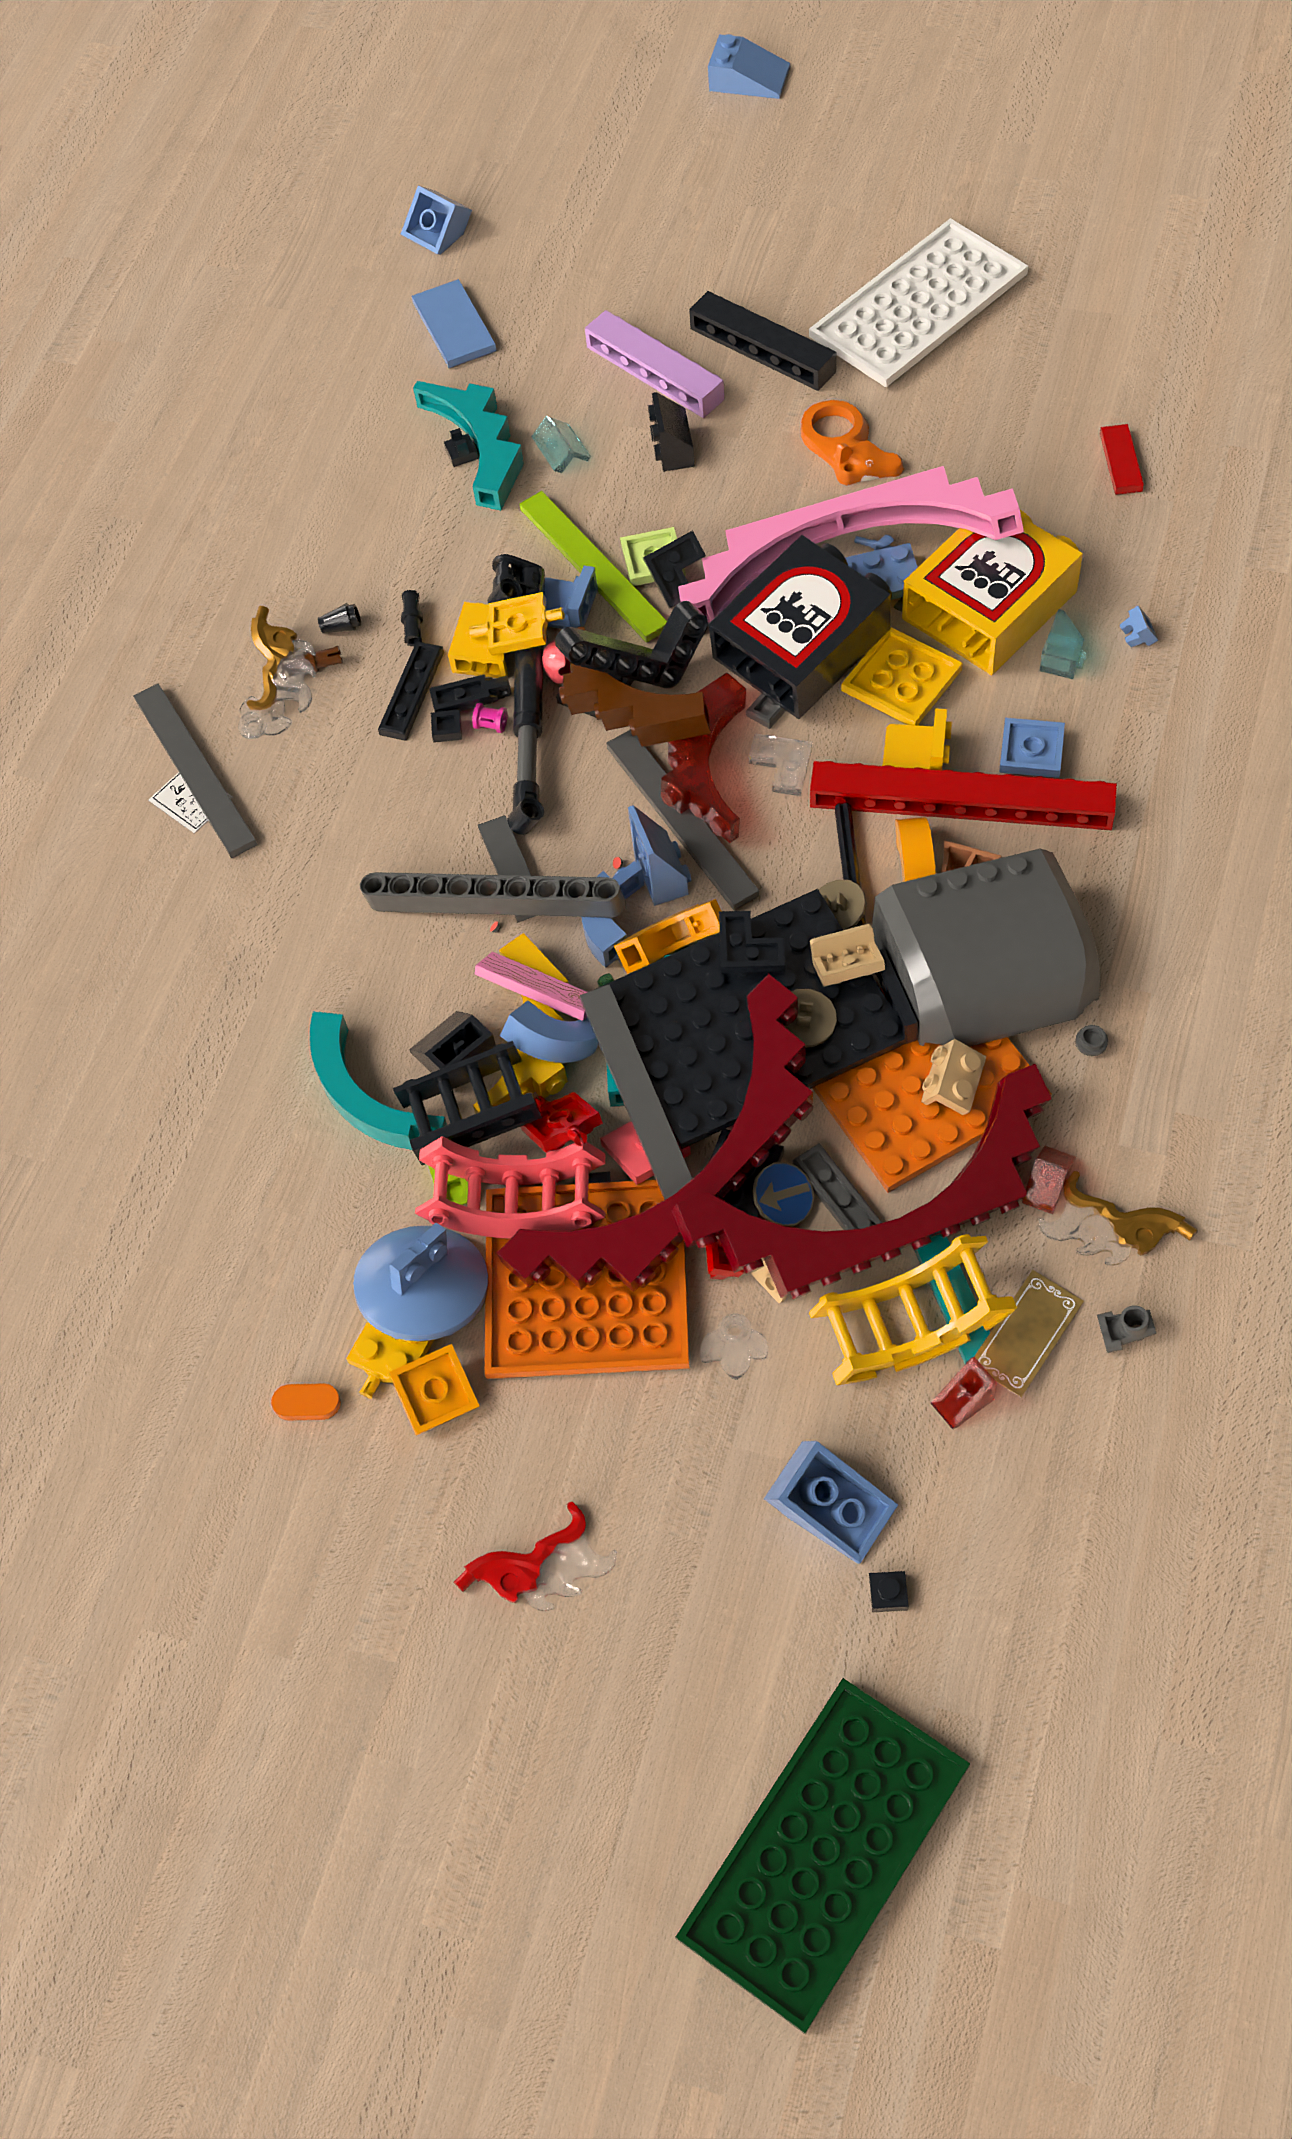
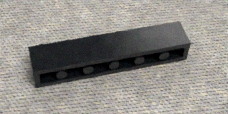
(763, 340)

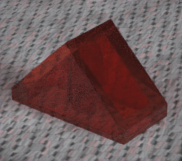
(1048, 1179)
(965, 1394)

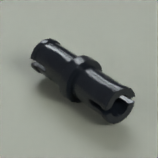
(411, 617)

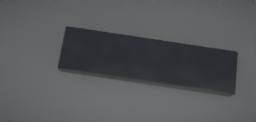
(411, 691)

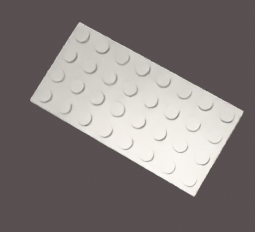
(918, 302)

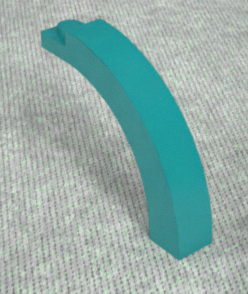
(364, 1113)

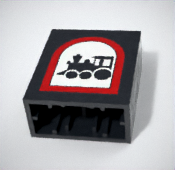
(801, 625)

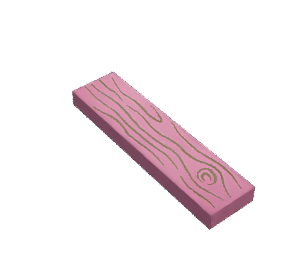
(532, 984)

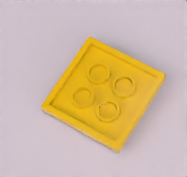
(902, 677)

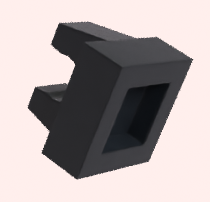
(460, 448)

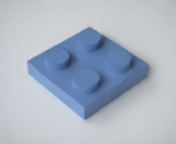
(1032, 747)

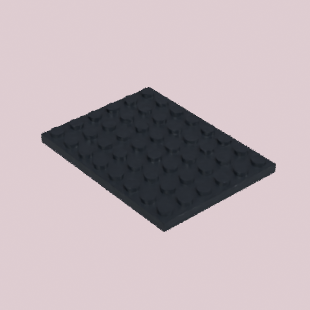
(698, 1027)

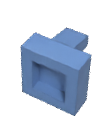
(1141, 626)

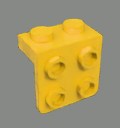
(918, 745)

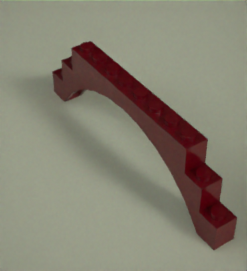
(644, 1241)
(806, 1256)

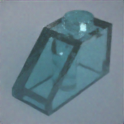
(1063, 648)

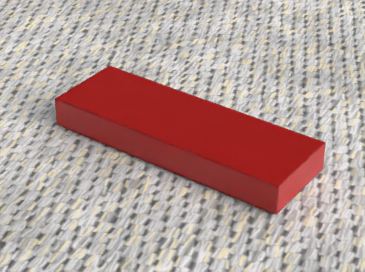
(1121, 459)

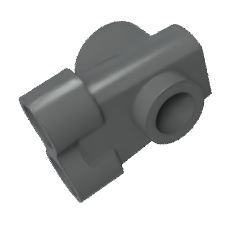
(1117, 1328)

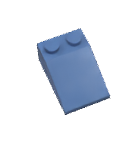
(745, 68)
(658, 859)
(831, 1500)

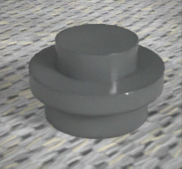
(1091, 1040)

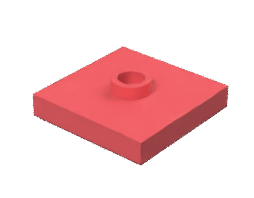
(628, 1153)

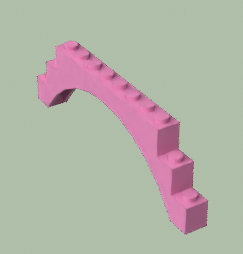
(911, 499)

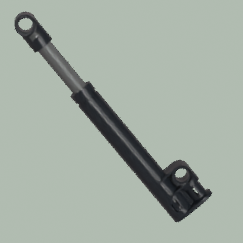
(512, 582)

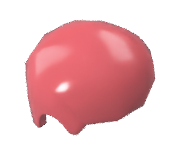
(555, 663)

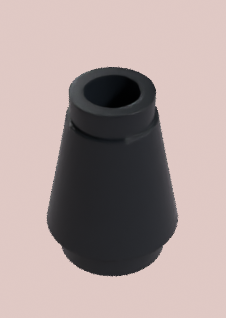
(340, 619)

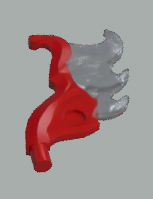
(544, 1571)

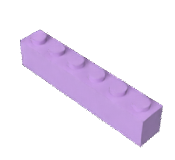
(655, 363)

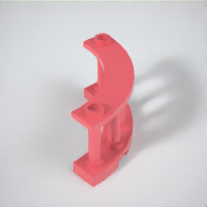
(512, 1171)

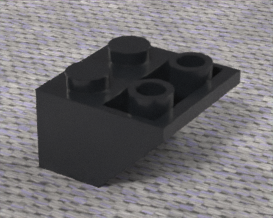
(671, 432)
(453, 1041)

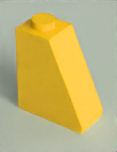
(472, 655)

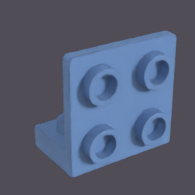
(574, 598)

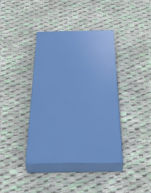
(453, 323)

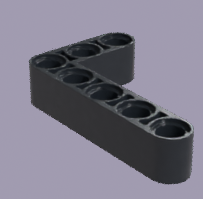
(657, 666)

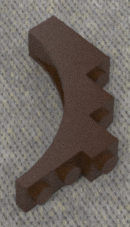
(650, 715)

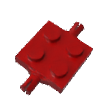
(562, 1121)

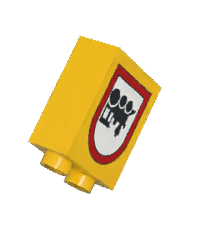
(991, 593)

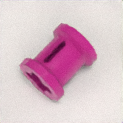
(489, 718)

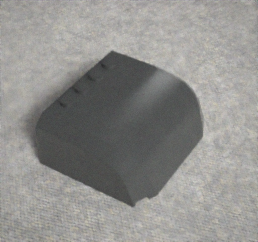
(989, 948)

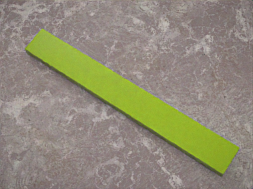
(581, 551)

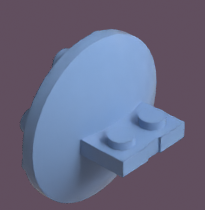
(420, 1283)

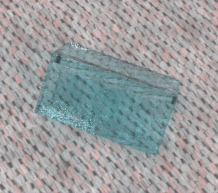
(559, 443)

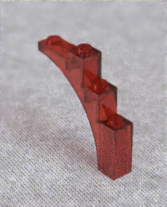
(691, 780)

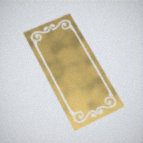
(1029, 1334)

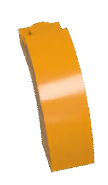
(915, 848)
(668, 935)

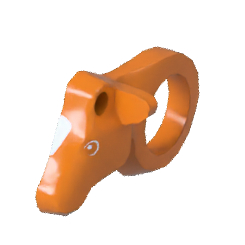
(850, 454)

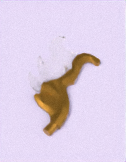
(285, 666)
(1108, 1230)

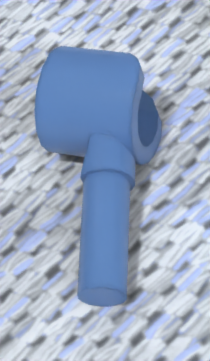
(883, 543)

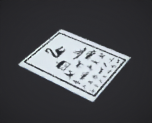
(180, 804)

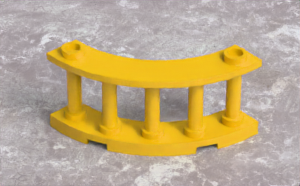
(927, 1344)

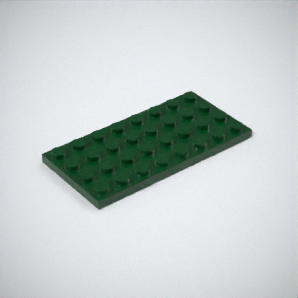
(822, 1854)

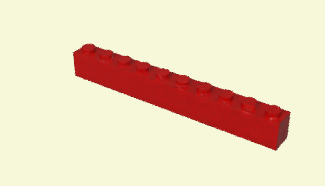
(964, 795)

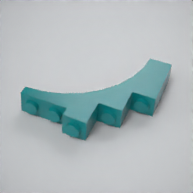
(475, 415)

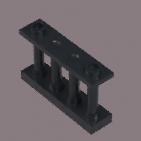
(481, 1126)

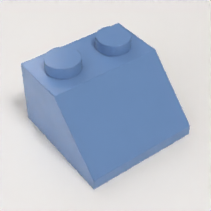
(435, 220)

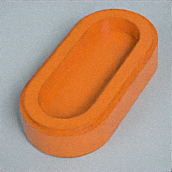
(306, 1401)

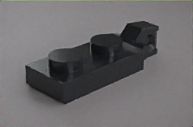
(468, 692)

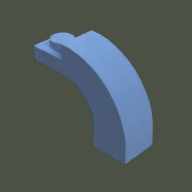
(603, 932)
(548, 1037)

